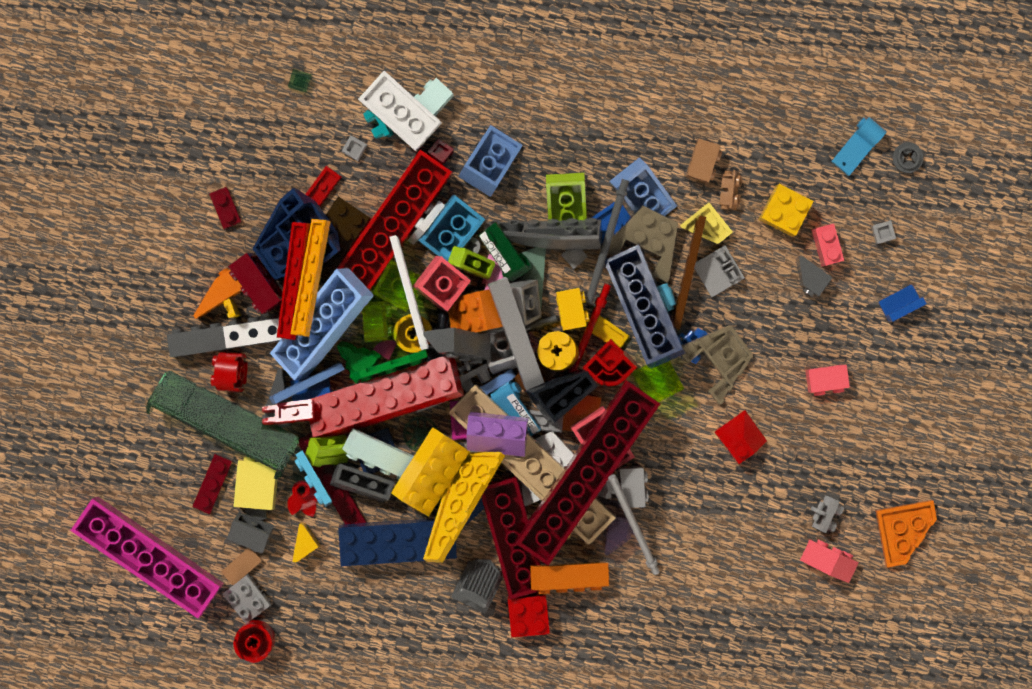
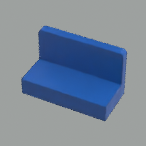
(901, 303)
(313, 391)

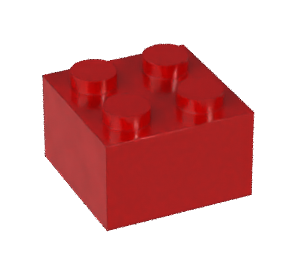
(528, 615)

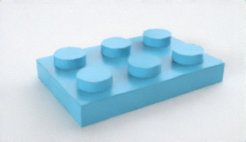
(312, 479)

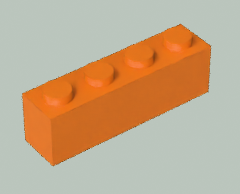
(569, 576)

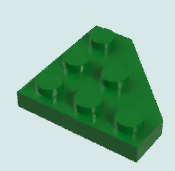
(390, 366)

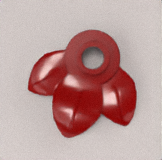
(305, 502)

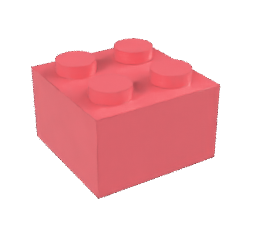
(441, 283)

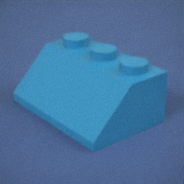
(451, 228)

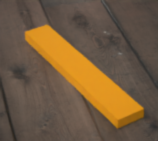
(310, 277)

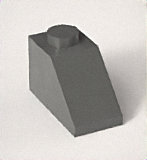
(811, 277)

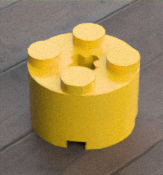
(402, 336)
(550, 343)

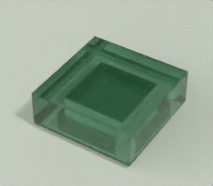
(299, 81)

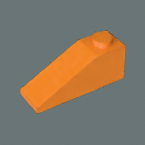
(220, 290)

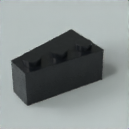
(561, 394)

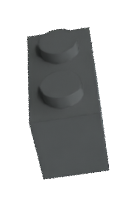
(250, 532)

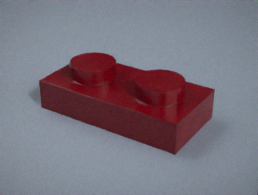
(225, 207)

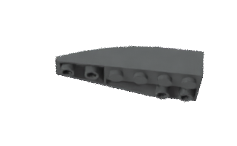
(554, 233)

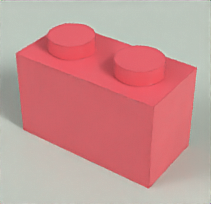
(827, 245)
(827, 379)

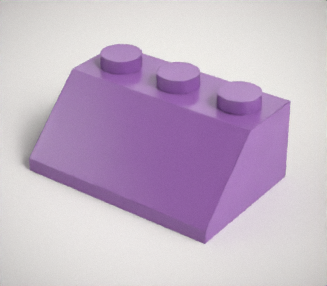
(497, 433)

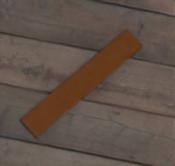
(688, 271)

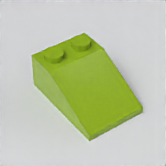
(566, 196)

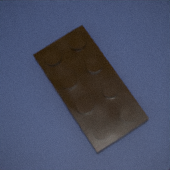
(349, 224)

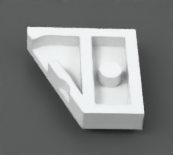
(423, 224)

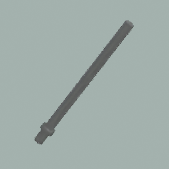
(621, 193)

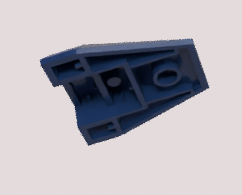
(275, 238)

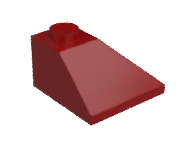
(741, 437)

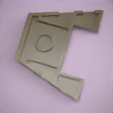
(652, 233)
(726, 353)

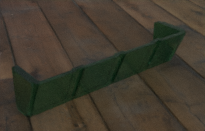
(223, 421)

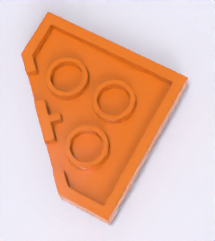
(904, 529)

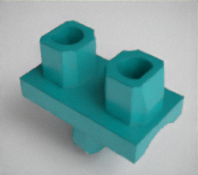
(381, 130)

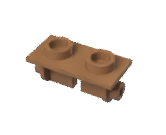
(731, 182)

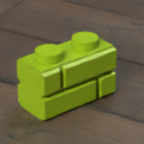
(471, 262)
(326, 450)

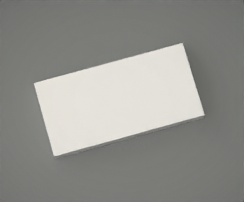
(400, 111)

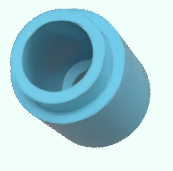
(668, 296)

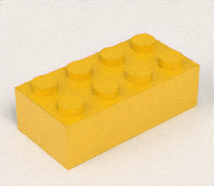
(430, 472)

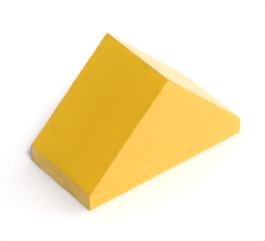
(305, 542)

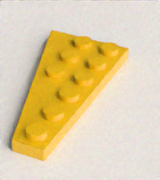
(460, 502)

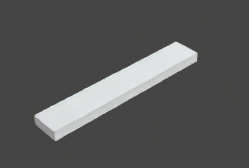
(416, 317)

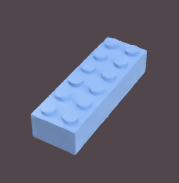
(334, 311)

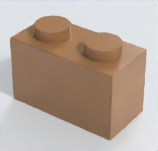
(703, 161)

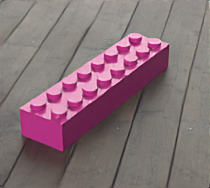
(147, 556)

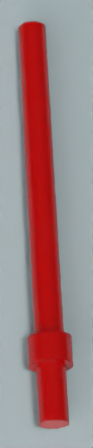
(600, 303)

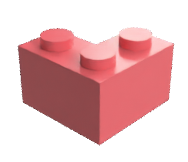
(830, 561)

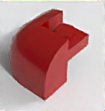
(610, 365)

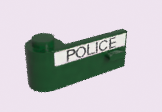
(511, 263)

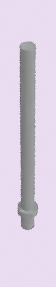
(651, 561)

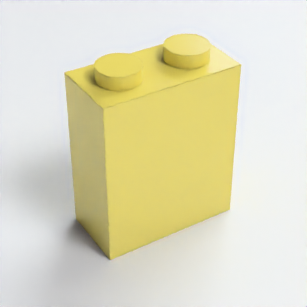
(255, 485)

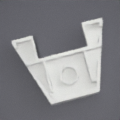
(555, 448)

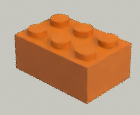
(474, 312)

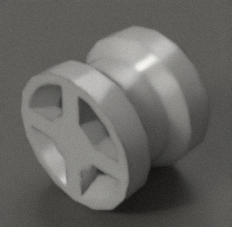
(472, 247)

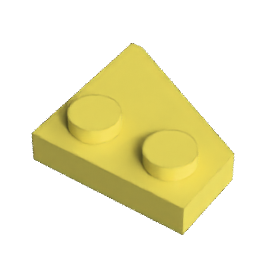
(715, 227)

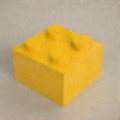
(785, 210)
(571, 309)

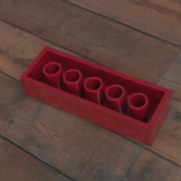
(506, 520)

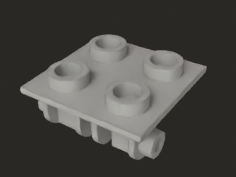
(718, 271)
(247, 598)

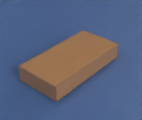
(241, 566)

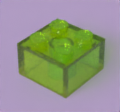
(391, 287)
(376, 321)
(659, 381)

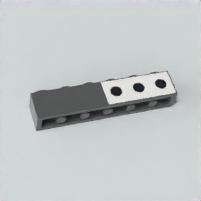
(223, 337)

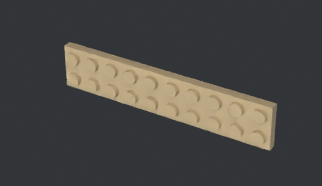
(537, 469)

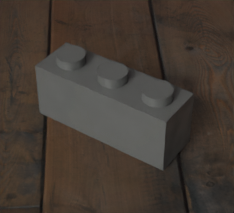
(362, 483)

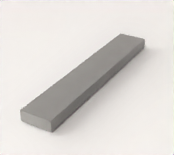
(515, 333)

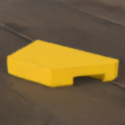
(232, 309)

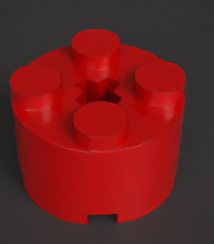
(229, 372)
(251, 651)

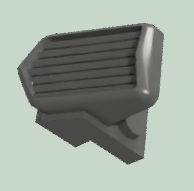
(478, 584)

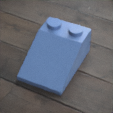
(490, 160)
(644, 189)

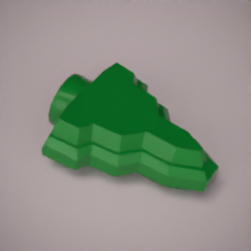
(357, 358)

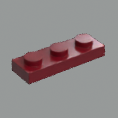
(212, 483)

